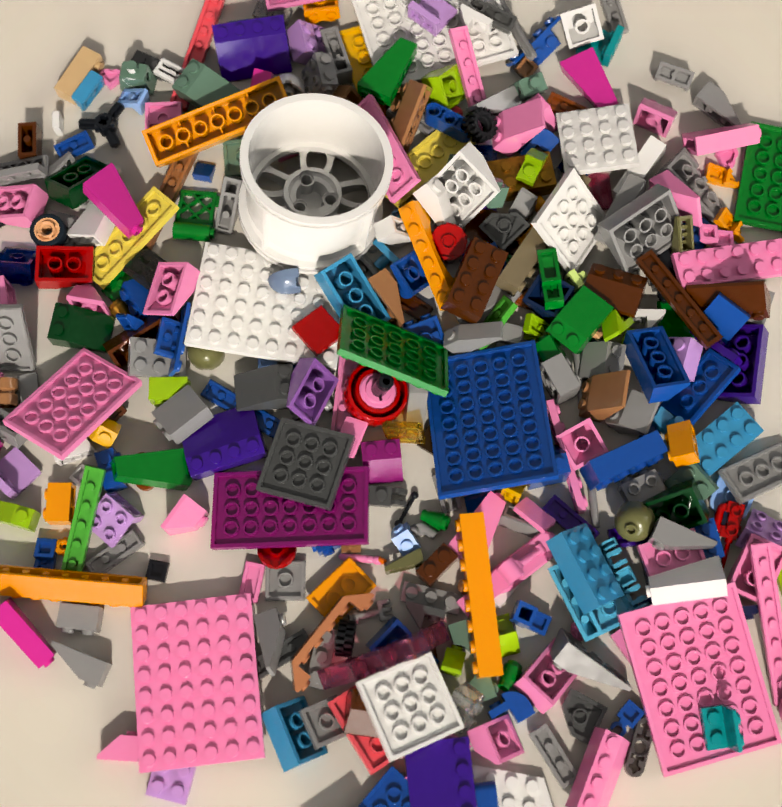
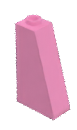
(721, 138)
(492, 507)

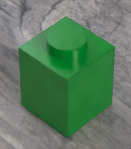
(548, 347)

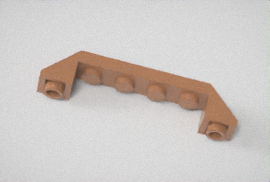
(300, 678)

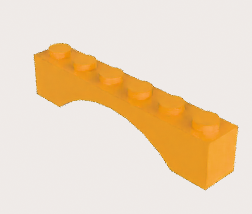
(419, 230)

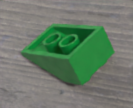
(580, 319)

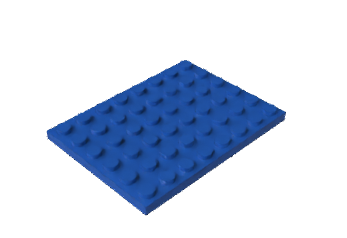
(491, 423)

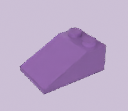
(310, 389)

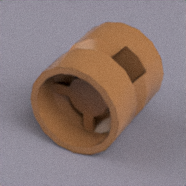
(8, 387)

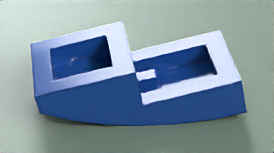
(45, 553)

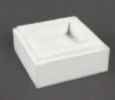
(58, 123)

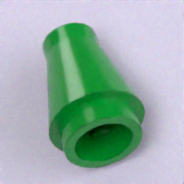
(436, 519)
(512, 672)

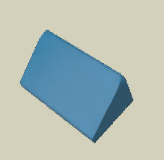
(88, 90)

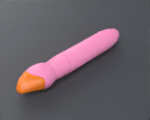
(363, 558)

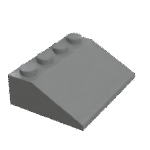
(641, 226)

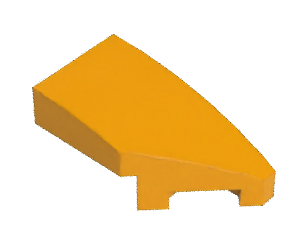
(720, 176)
(724, 220)

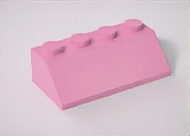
(599, 770)

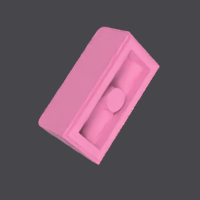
(354, 427)

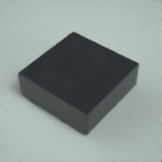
(157, 571)

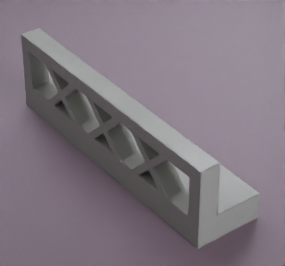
(29, 171)

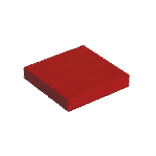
(317, 330)

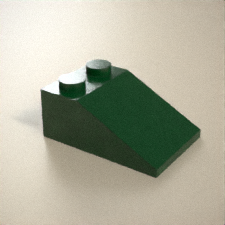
(67, 184)
(80, 328)
(680, 504)

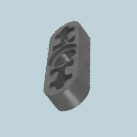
(641, 764)

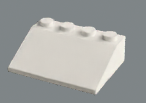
(468, 183)

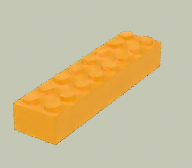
(210, 123)

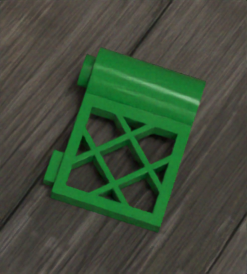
(193, 228)

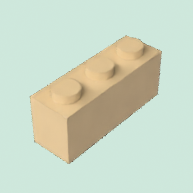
(77, 71)

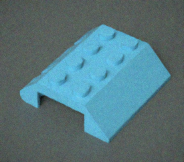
(604, 618)

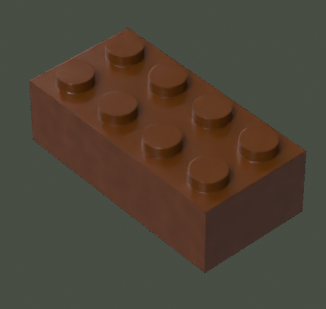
(474, 280)

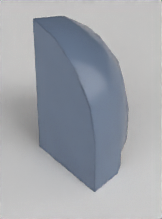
(285, 281)

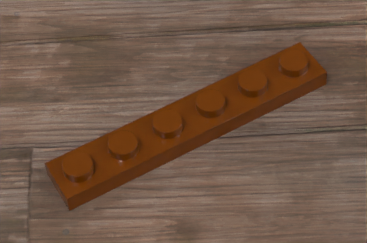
(678, 299)

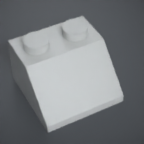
(582, 25)

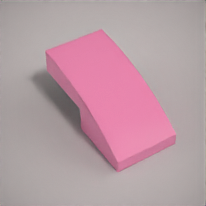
(713, 237)

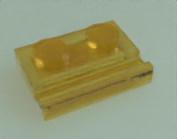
(405, 431)

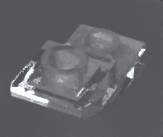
(261, 11)

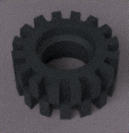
(473, 129)
(345, 638)

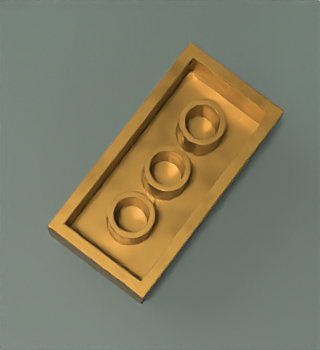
(508, 168)

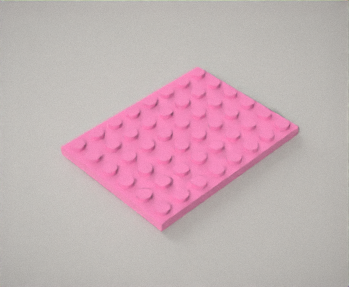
(694, 659)
(196, 683)

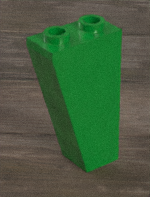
(388, 73)
(154, 469)

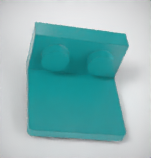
(606, 47)
(721, 728)

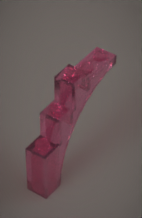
(383, 657)

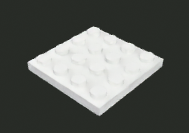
(597, 139)
(569, 220)
(409, 706)

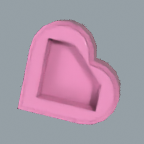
(110, 77)
(727, 157)

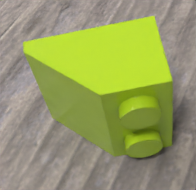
(446, 86)

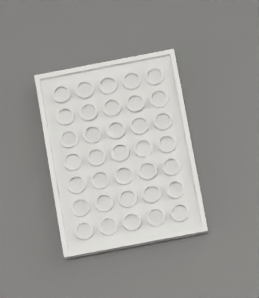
(388, 20)
(244, 316)

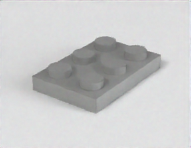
(146, 364)

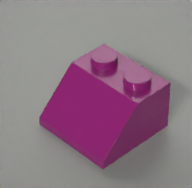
(383, 460)

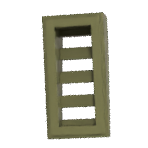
(687, 244)
(411, 560)

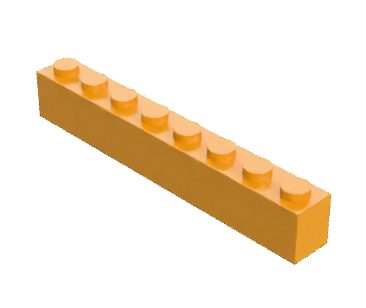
(72, 586)
(480, 595)

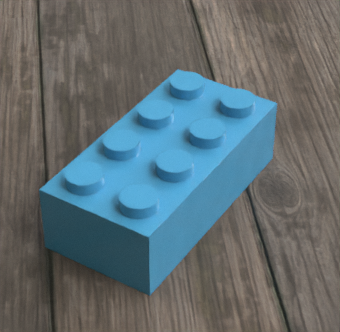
(348, 285)
(726, 438)
(584, 568)

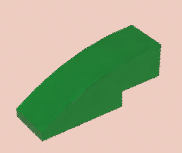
(550, 279)

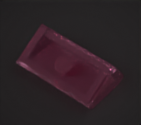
(601, 189)

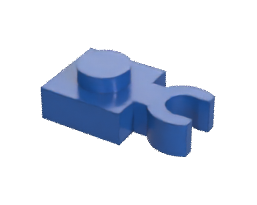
(628, 715)

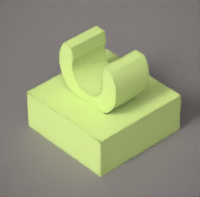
(575, 279)

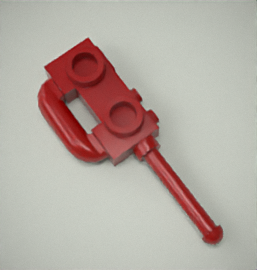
(732, 526)

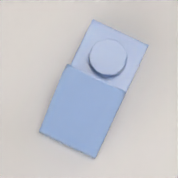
(135, 99)

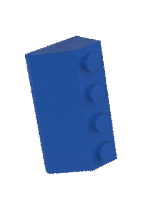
(655, 363)

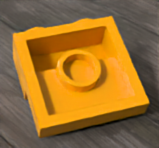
(321, 11)

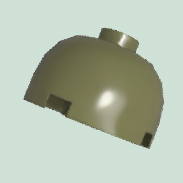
(205, 358)
(634, 521)

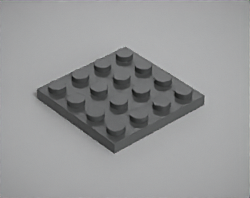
(305, 463)

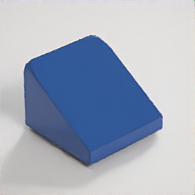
(204, 172)
(129, 322)

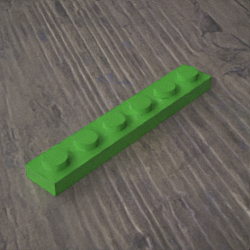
(83, 518)

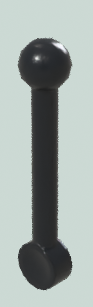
(414, 495)

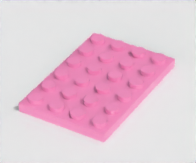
(72, 403)

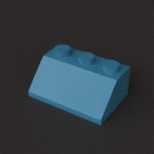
(290, 735)

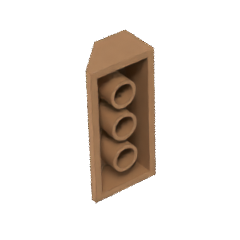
(410, 112)

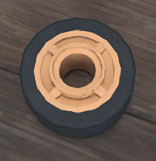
(45, 223)

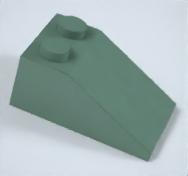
(202, 85)

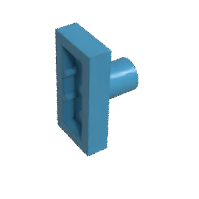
(387, 256)
(664, 418)

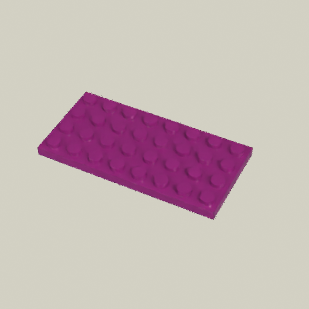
(260, 520)

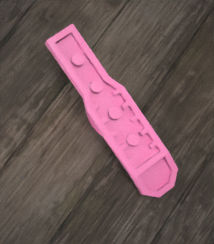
(518, 566)

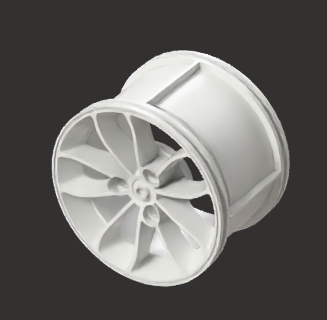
(308, 229)

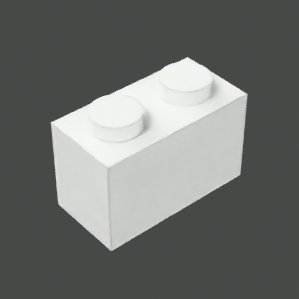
(392, 232)

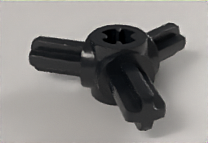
(105, 124)

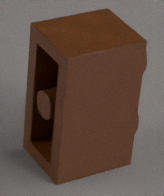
(29, 140)
(436, 565)

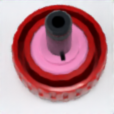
(373, 396)

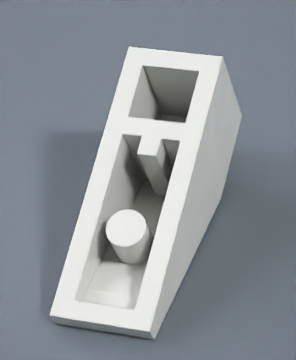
(435, 201)

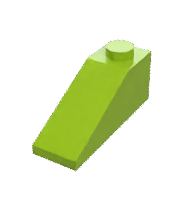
(19, 516)

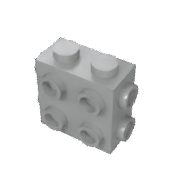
(320, 74)
(642, 487)

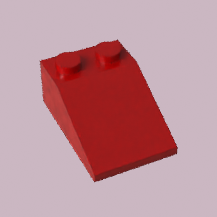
(63, 266)

